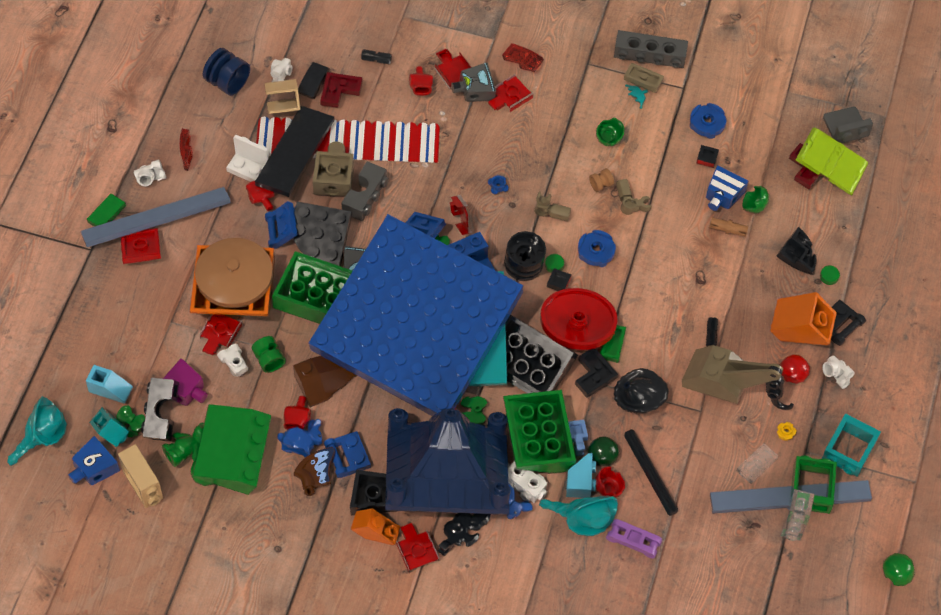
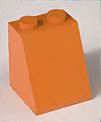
(803, 319)

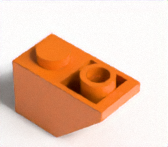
(375, 527)

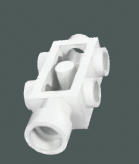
(522, 481)

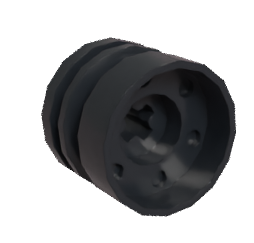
(525, 247)

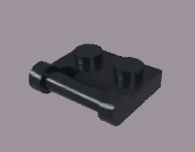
(843, 313)

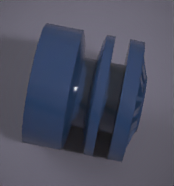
(226, 71)

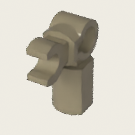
(629, 204)
(556, 211)

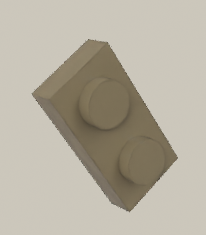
(643, 77)

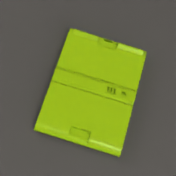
(832, 160)

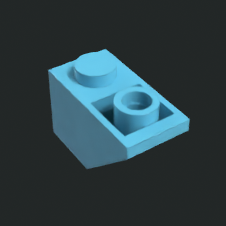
(108, 384)
(580, 479)

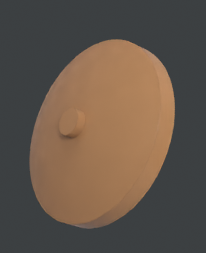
(233, 272)

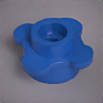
(498, 180)

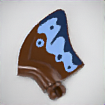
(315, 470)

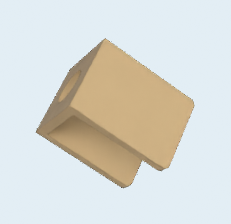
(282, 105)

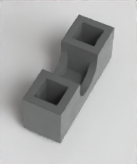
(360, 203)

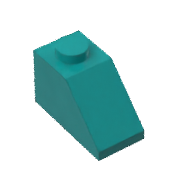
(109, 427)

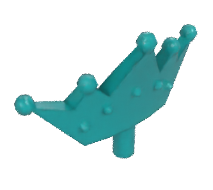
(637, 93)

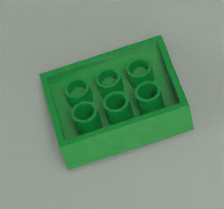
(309, 287)
(540, 431)
(232, 447)

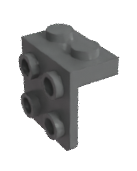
(847, 125)

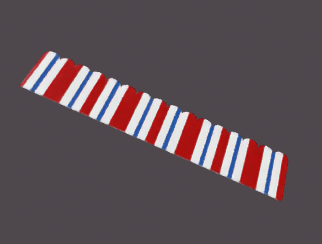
(366, 140)

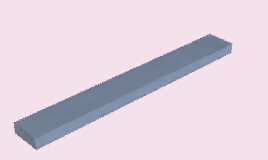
(155, 217)
(780, 496)

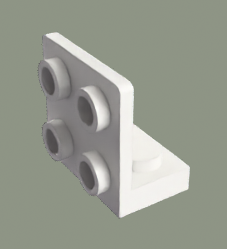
(248, 159)

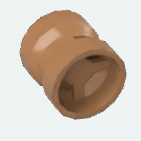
(601, 180)

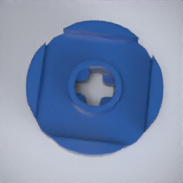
(704, 128)
(592, 257)

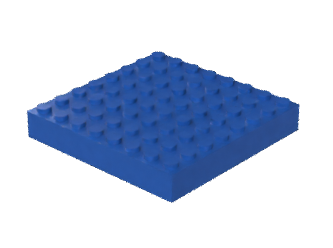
(416, 317)

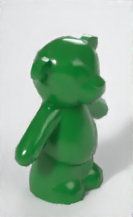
(183, 446)

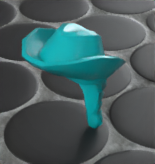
(44, 426)
(586, 515)

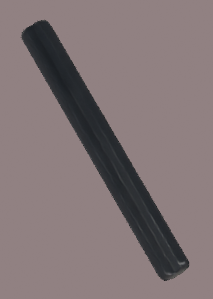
(651, 472)

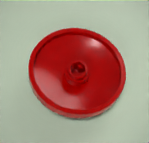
(578, 318)

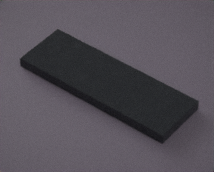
(294, 151)

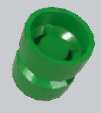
(268, 354)

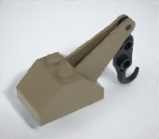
(725, 375)

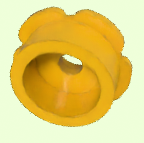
(783, 434)

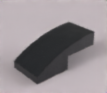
(313, 80)

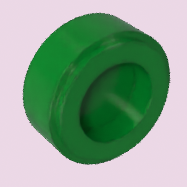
(554, 261)
(829, 275)

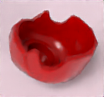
(795, 369)
(609, 482)

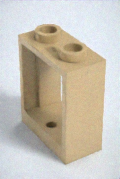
(140, 476)

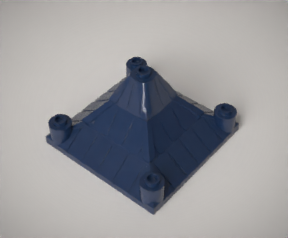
(447, 464)

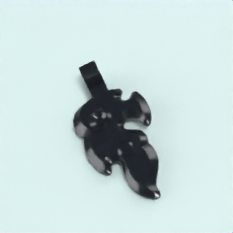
(457, 530)

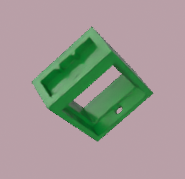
(824, 466)

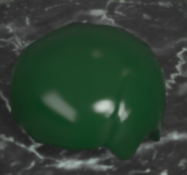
(604, 451)

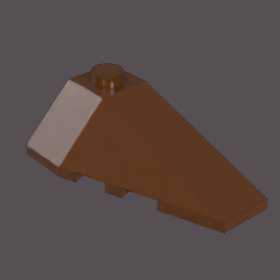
(320, 379)

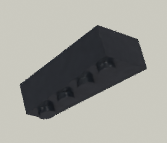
(369, 492)

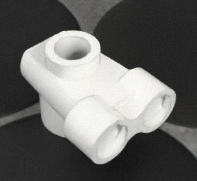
(281, 69)
(146, 174)
(234, 360)
(839, 370)

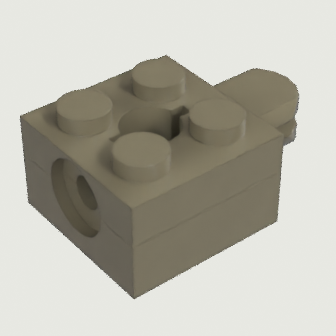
(333, 171)

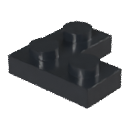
(598, 375)

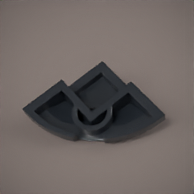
(798, 252)

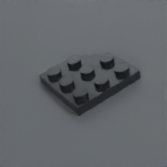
(322, 231)

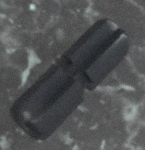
(381, 57)
(712, 328)

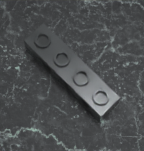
(650, 49)

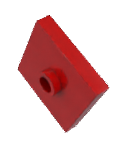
(141, 246)

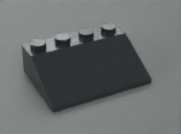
(534, 359)

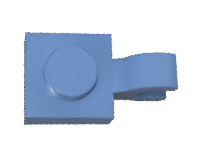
(578, 435)

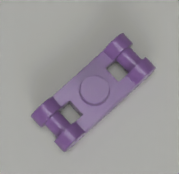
(634, 538)

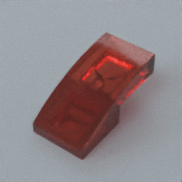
(524, 57)
(185, 148)

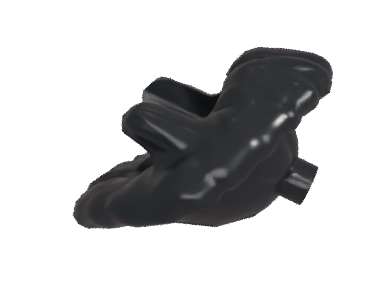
(640, 391)

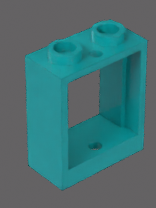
(858, 429)

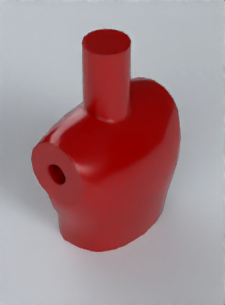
(420, 82)
(259, 195)
(297, 415)

